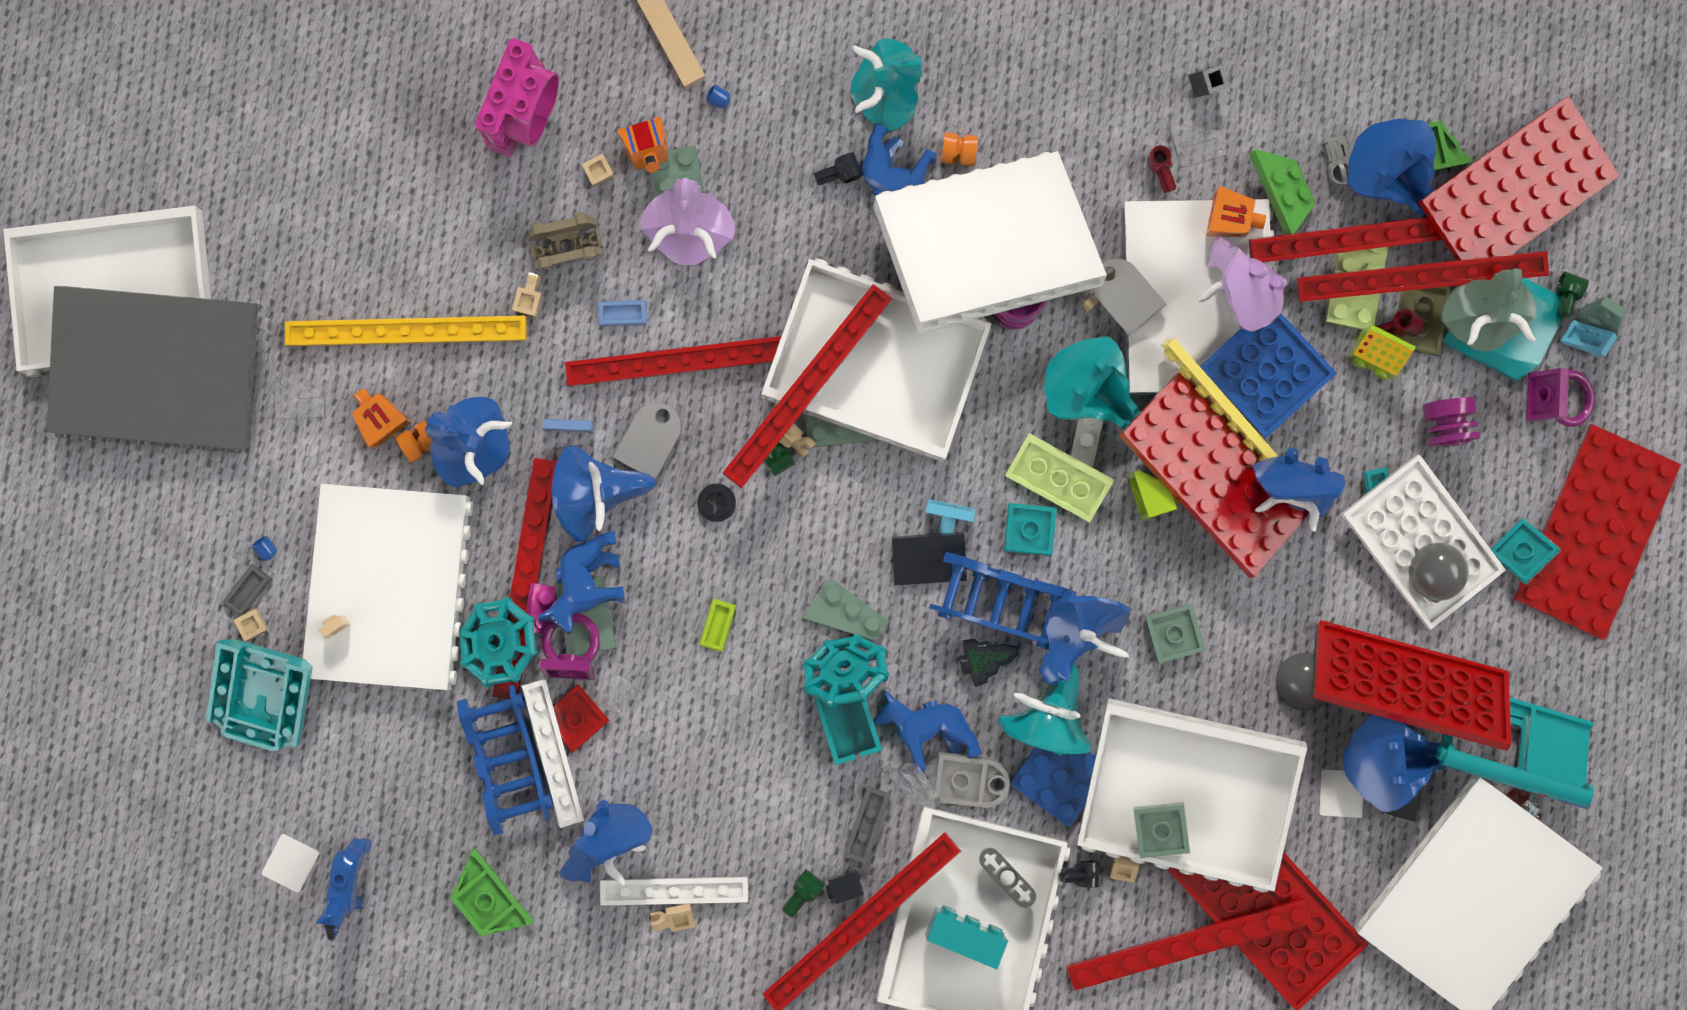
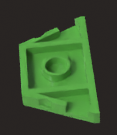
(1448, 152)
(1284, 188)
(487, 899)

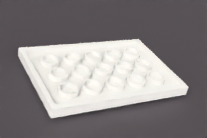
(1412, 512)

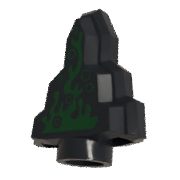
(985, 659)

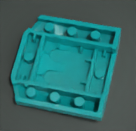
(1519, 354)
(258, 694)

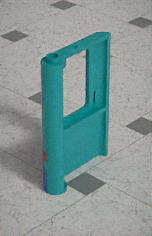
(1549, 755)

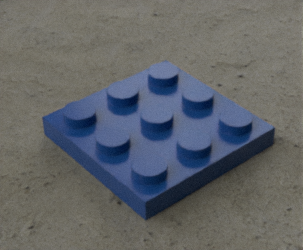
(1056, 782)

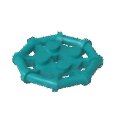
(509, 642)
(830, 660)

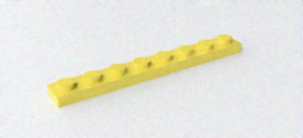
(1220, 403)

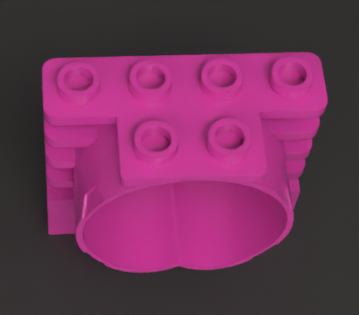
(517, 100)

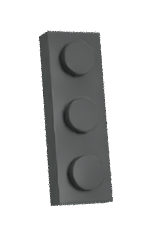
(866, 824)

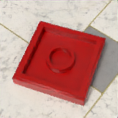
(578, 718)

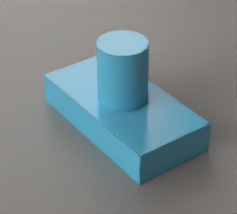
(1589, 338)
(949, 514)

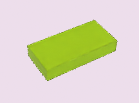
(717, 625)

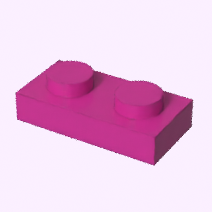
(540, 600)

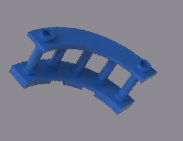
(1006, 580)
(484, 764)

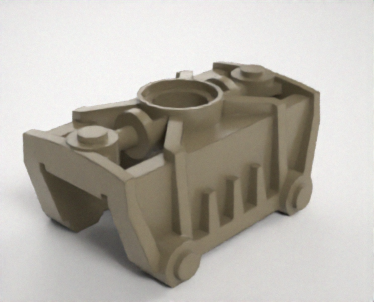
(565, 230)

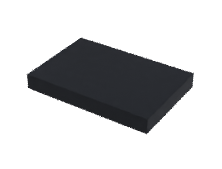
(920, 557)

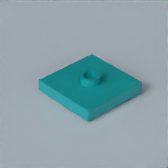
(1030, 529)
(1525, 551)

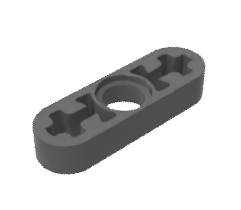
(1024, 886)

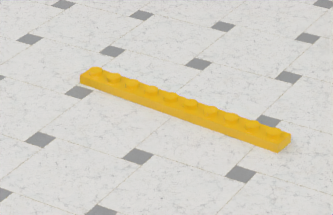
(405, 331)

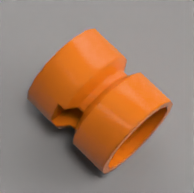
(959, 149)
(414, 442)

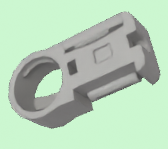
(1338, 156)

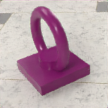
(1549, 396)
(568, 665)

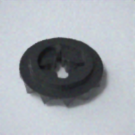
(710, 493)

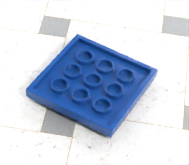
(1268, 373)

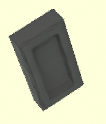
(247, 590)

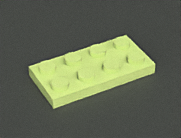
(1356, 311)
(1059, 477)

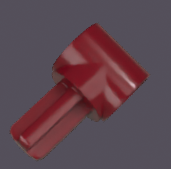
(1162, 169)
(1399, 322)

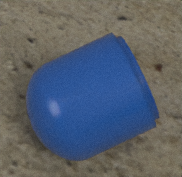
(718, 96)
(264, 548)

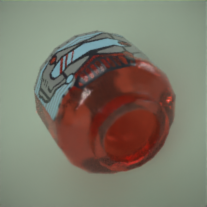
(1526, 801)

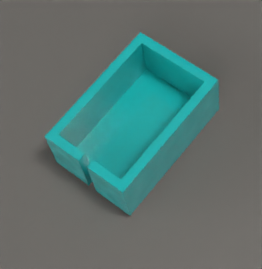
(848, 729)
(966, 936)

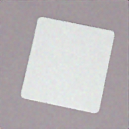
(1339, 796)
(290, 863)

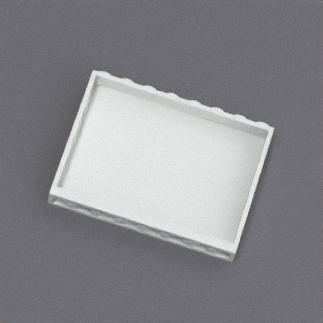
(988, 241)
(125, 252)
(1173, 255)
(895, 380)
(397, 577)
(1232, 785)
(1478, 898)
(935, 978)

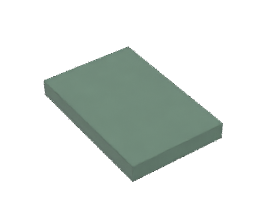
(579, 639)

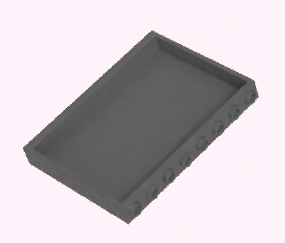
(151, 368)

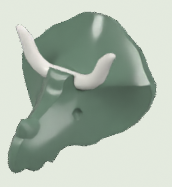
(1490, 312)

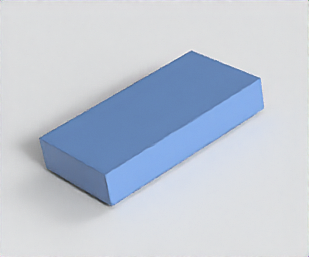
(622, 313)
(568, 425)

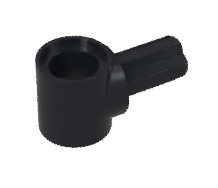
(845, 169)
(1082, 874)

